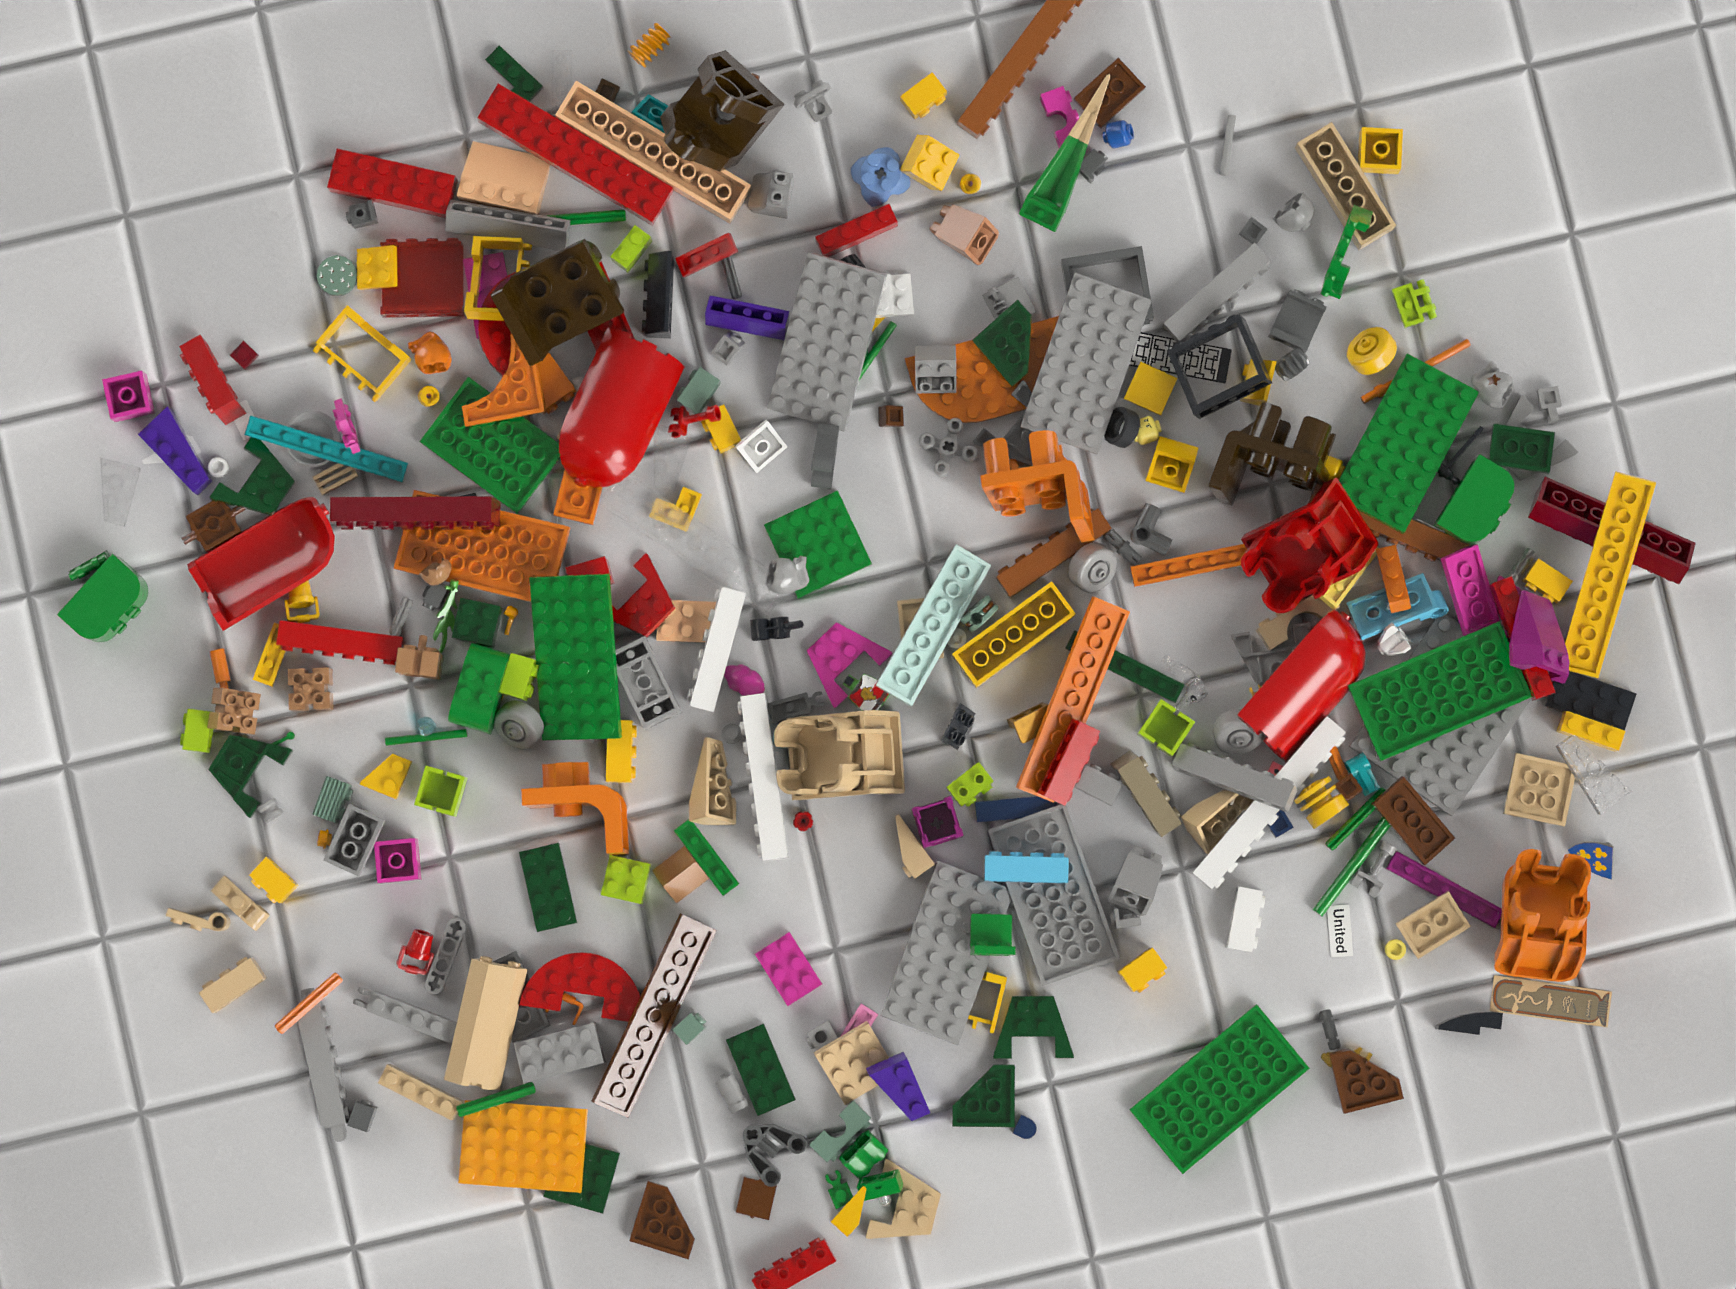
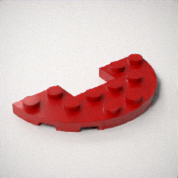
(495, 337)
(583, 975)

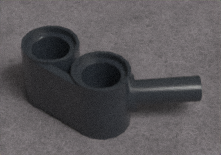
(773, 629)

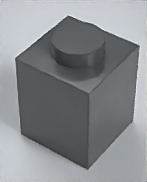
(362, 1115)

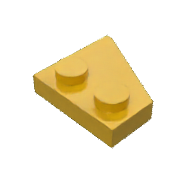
(388, 776)

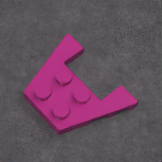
(836, 651)

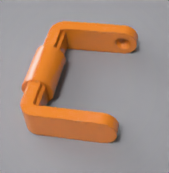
(572, 1000)

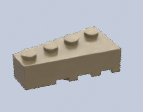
(1147, 793)

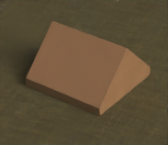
(680, 874)

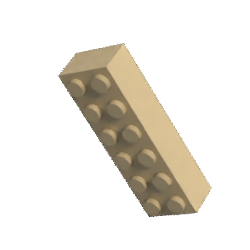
(1343, 182)

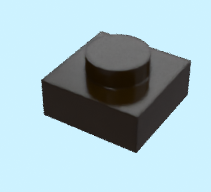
(608, 90)

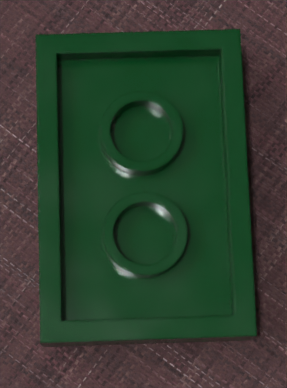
(1521, 448)

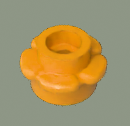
(324, 838)

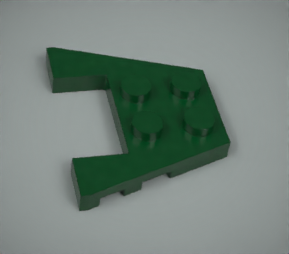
(263, 488)
(238, 763)
(1033, 1018)

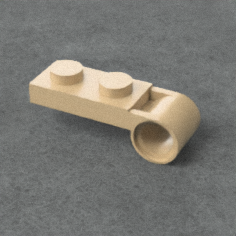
(240, 903)
(197, 922)

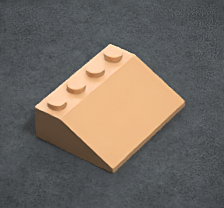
(503, 179)

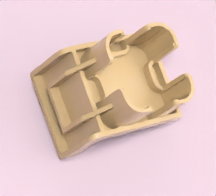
(842, 754)

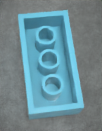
(1026, 869)

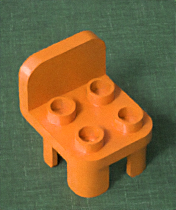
(1544, 918)

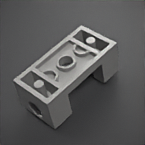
(651, 703)

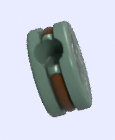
(979, 613)

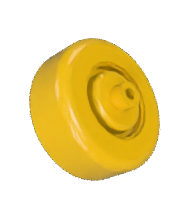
(1371, 350)

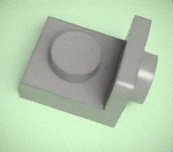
(728, 347)
(1128, 920)

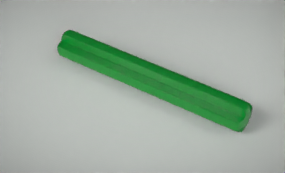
(593, 217)
(1335, 840)
(495, 1099)

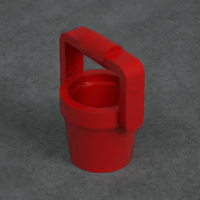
(418, 948)

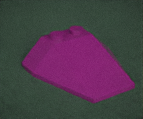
(1538, 638)

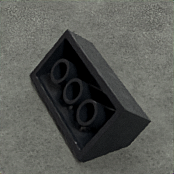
(659, 295)

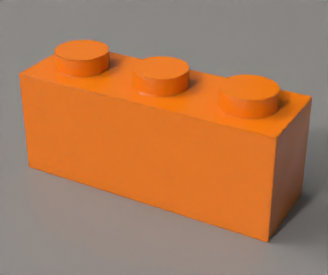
(1393, 579)

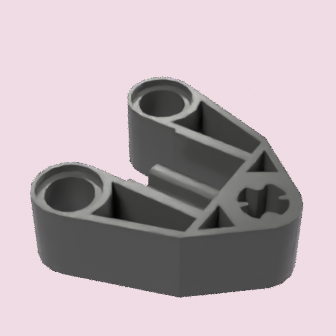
(824, 456)
(758, 1161)

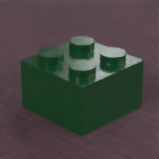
(477, 622)

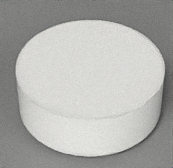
(218, 467)

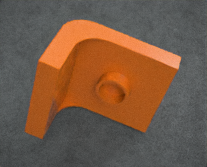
(569, 788)

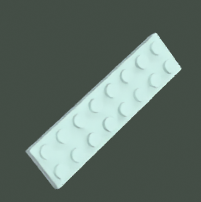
(933, 625)

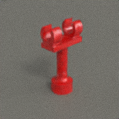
(683, 418)

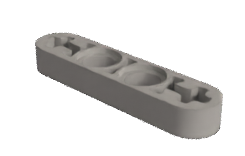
(449, 957)

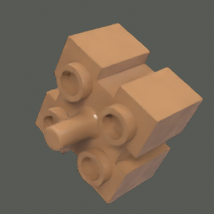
(419, 661)
(310, 689)
(234, 711)

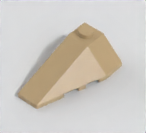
(711, 794)
(1213, 817)

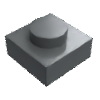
(1253, 231)

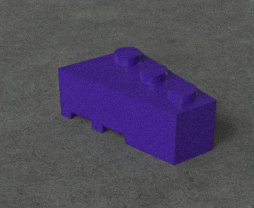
(899, 1083)

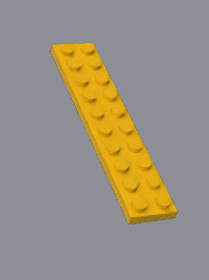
(1607, 572)

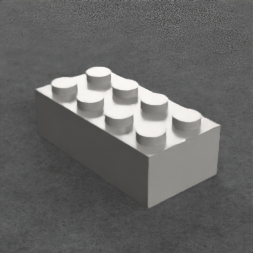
(559, 1052)

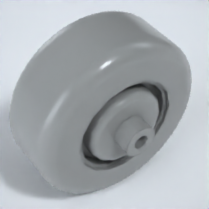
(1092, 567)
(518, 724)
(1233, 735)

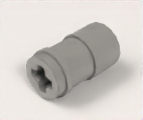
(732, 1093)

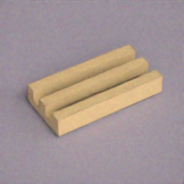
(330, 470)

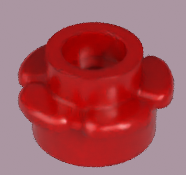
(803, 826)

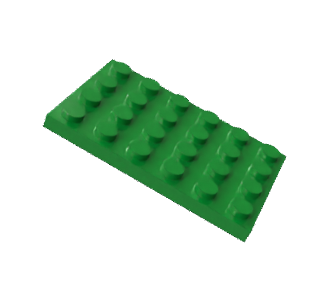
(500, 456)

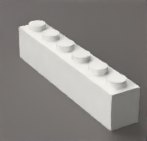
(716, 649)

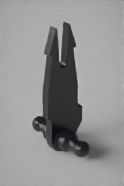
(1444, 471)

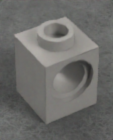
(828, 1029)

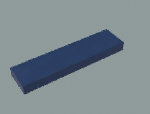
(1010, 808)

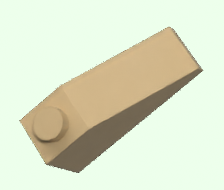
(913, 854)

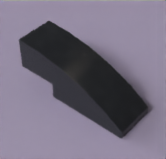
(1472, 1022)

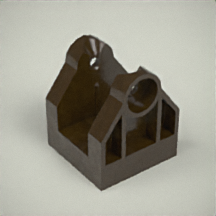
(693, 123)

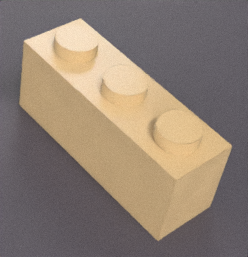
(232, 984)

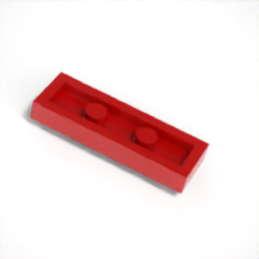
(706, 254)

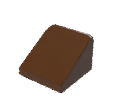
(891, 416)

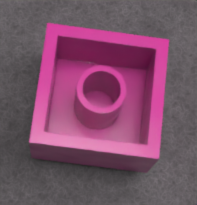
(128, 396)
(397, 860)

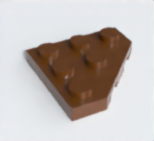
(1362, 1082)
(662, 1223)

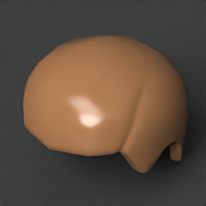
(436, 573)

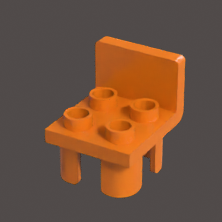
(1046, 482)

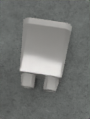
(771, 193)
(1137, 882)

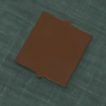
(756, 1199)

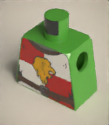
(865, 693)

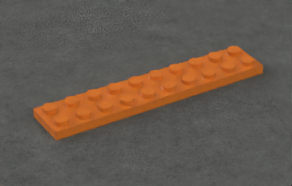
(1075, 687)

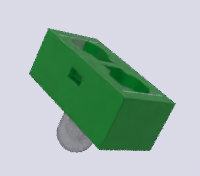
(881, 1186)

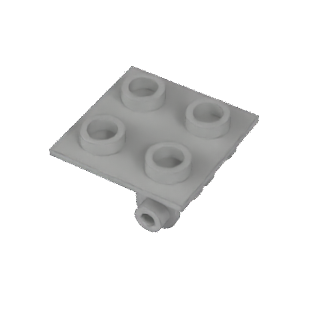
(1003, 296)

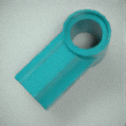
(1361, 771)

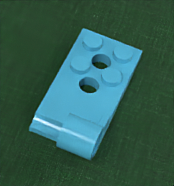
(1423, 603)

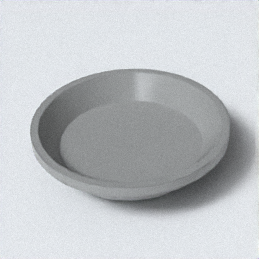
(317, 424)

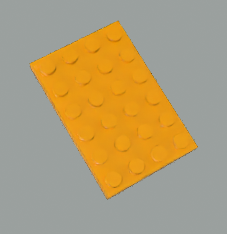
(524, 1147)

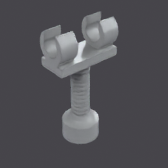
(1386, 850)

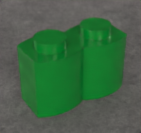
(863, 1154)

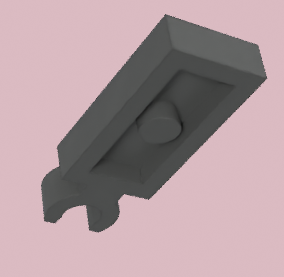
(793, 706)

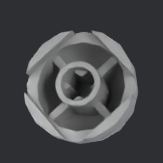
(1295, 214)

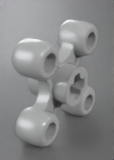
(951, 439)

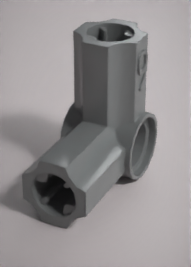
(1153, 539)

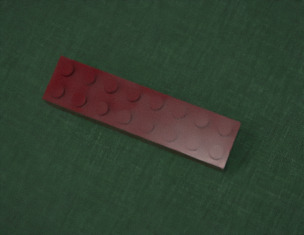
(415, 512)
(1580, 517)

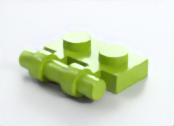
(1408, 305)

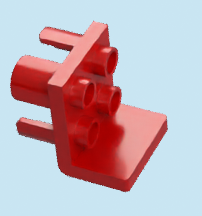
(1309, 548)

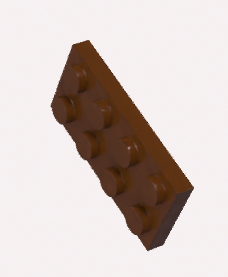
(1413, 820)

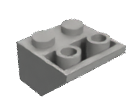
(935, 369)

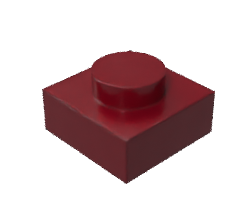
(244, 355)

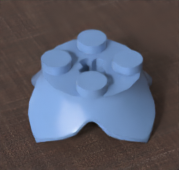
(876, 190)

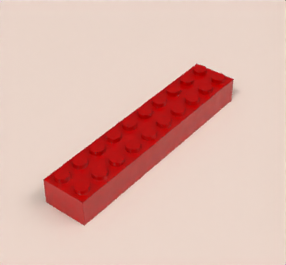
(575, 154)

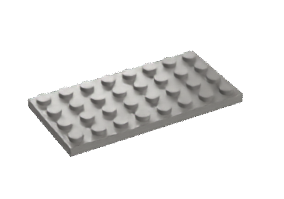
(826, 341)
(1086, 362)
(1059, 920)
(936, 972)

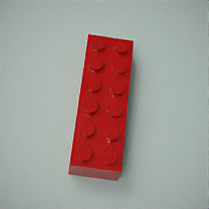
(391, 183)

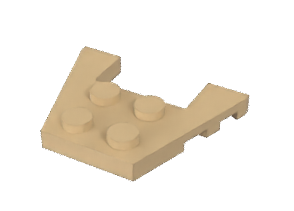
(913, 1211)

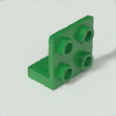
(991, 935)

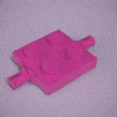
(345, 425)

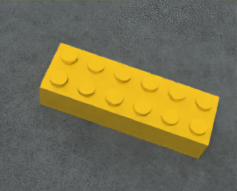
(1013, 634)

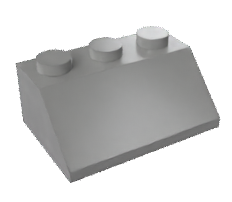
(354, 840)

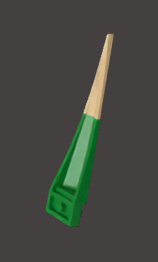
(1054, 188)

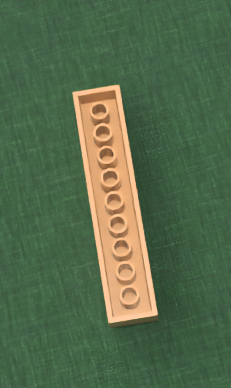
(645, 147)

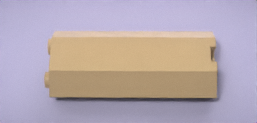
(485, 1023)

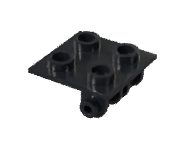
(960, 722)

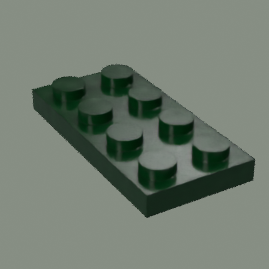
(548, 887)
(760, 1069)

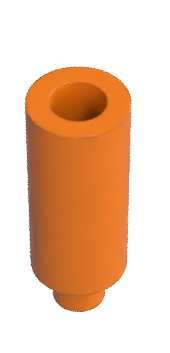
(220, 667)

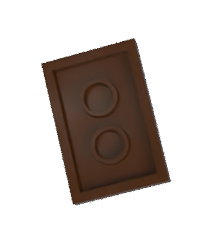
(1120, 91)

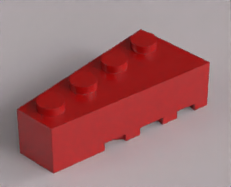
(212, 380)

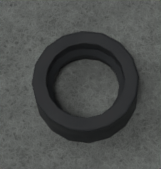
(1130, 428)

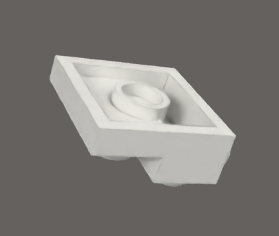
(896, 297)

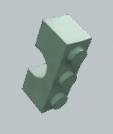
(829, 1146)

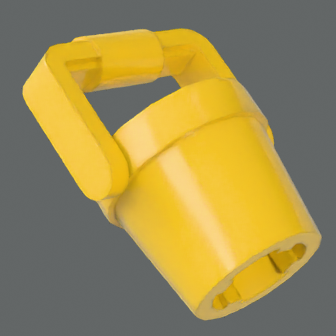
(301, 598)

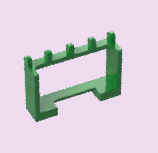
(1338, 272)

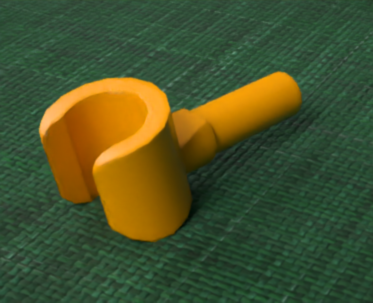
(512, 613)

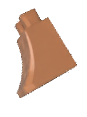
(965, 232)

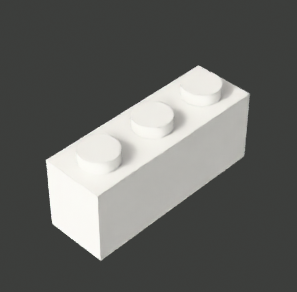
(1245, 919)

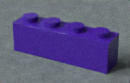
(747, 317)

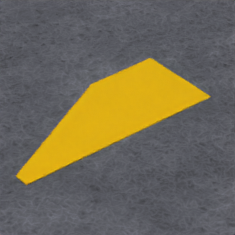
(850, 1215)

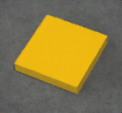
(1150, 388)

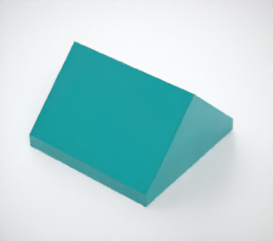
(650, 111)

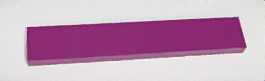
(1438, 885)

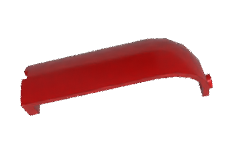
(616, 409)
(265, 561)
(1306, 685)

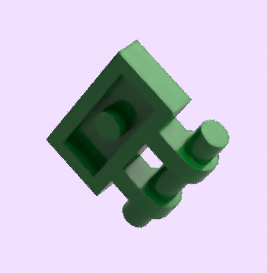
(85, 568)

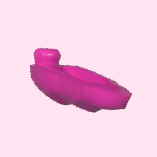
(744, 680)

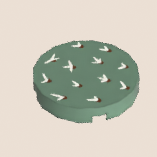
(337, 275)

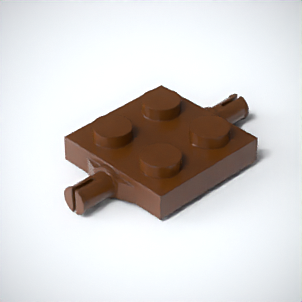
(213, 524)

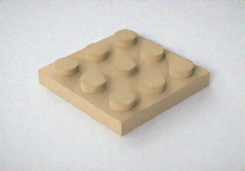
(1539, 790)
(847, 1061)

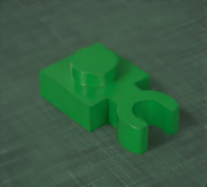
(840, 1192)

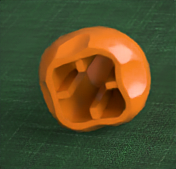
(431, 353)

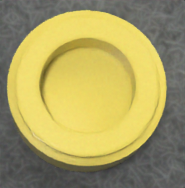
(1395, 949)

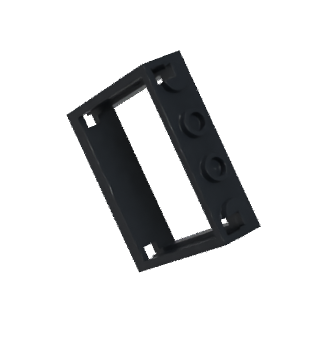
(1234, 393)

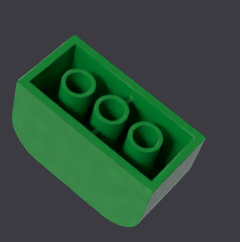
(1477, 502)
(106, 601)
(478, 689)

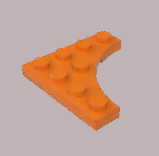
(514, 396)

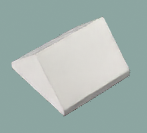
(761, 446)

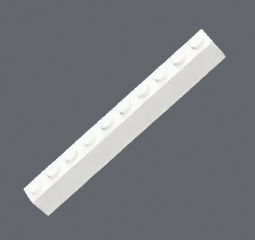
(1258, 815)

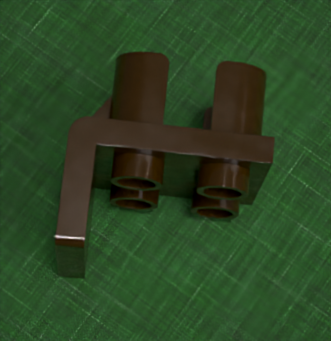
(557, 299)
(1264, 449)

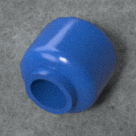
(1118, 134)

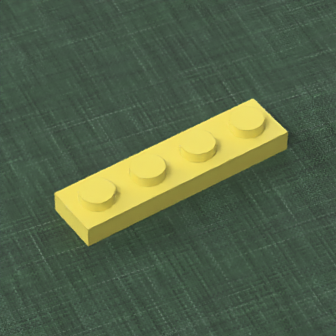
(1339, 590)

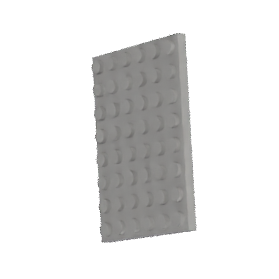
(1451, 763)

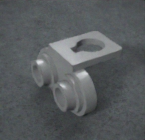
(807, 99)

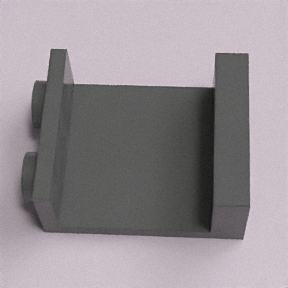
(1297, 320)

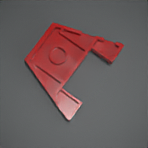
(648, 605)

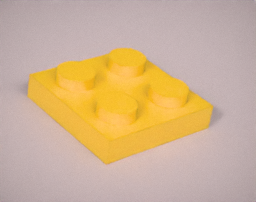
(377, 267)

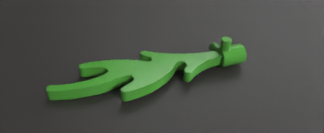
(448, 617)

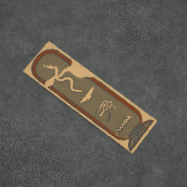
(1550, 1001)

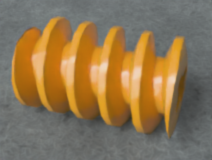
(649, 45)

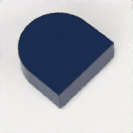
(1025, 1127)

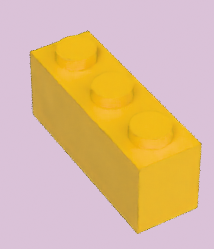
(1591, 731)
(621, 754)

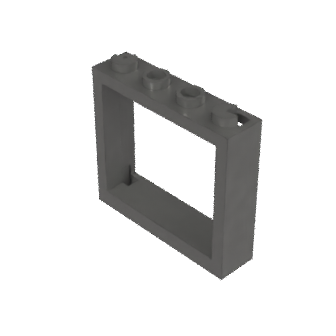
(1109, 257)

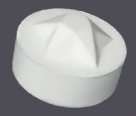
(957, 639)

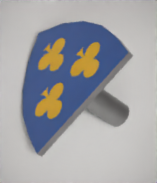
(1598, 856)

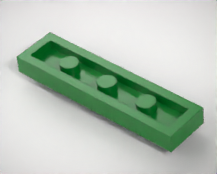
(706, 857)

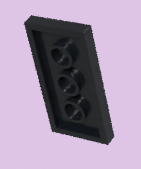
(1592, 700)

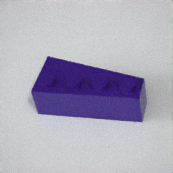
(171, 444)

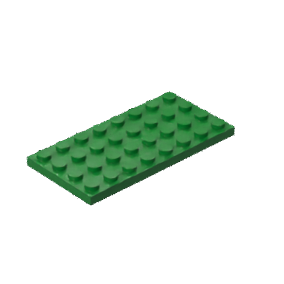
(1406, 442)
(575, 657)
(1439, 691)
(1219, 1089)

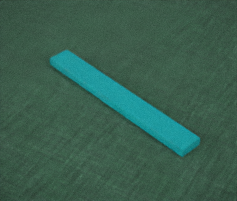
(325, 448)

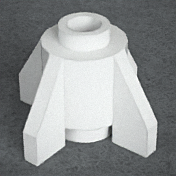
(1394, 641)

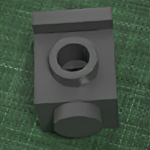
(1093, 164)
(368, 218)
(434, 596)

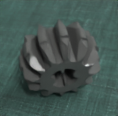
(1292, 364)

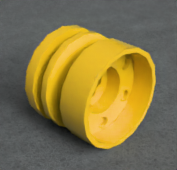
(1320, 802)

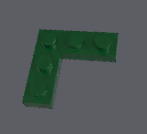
(523, 82)

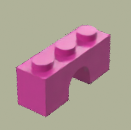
(1058, 103)

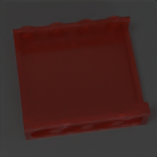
(427, 279)

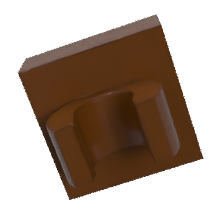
(1348, 787)

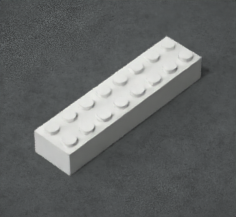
(764, 779)

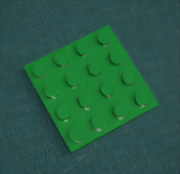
(825, 537)

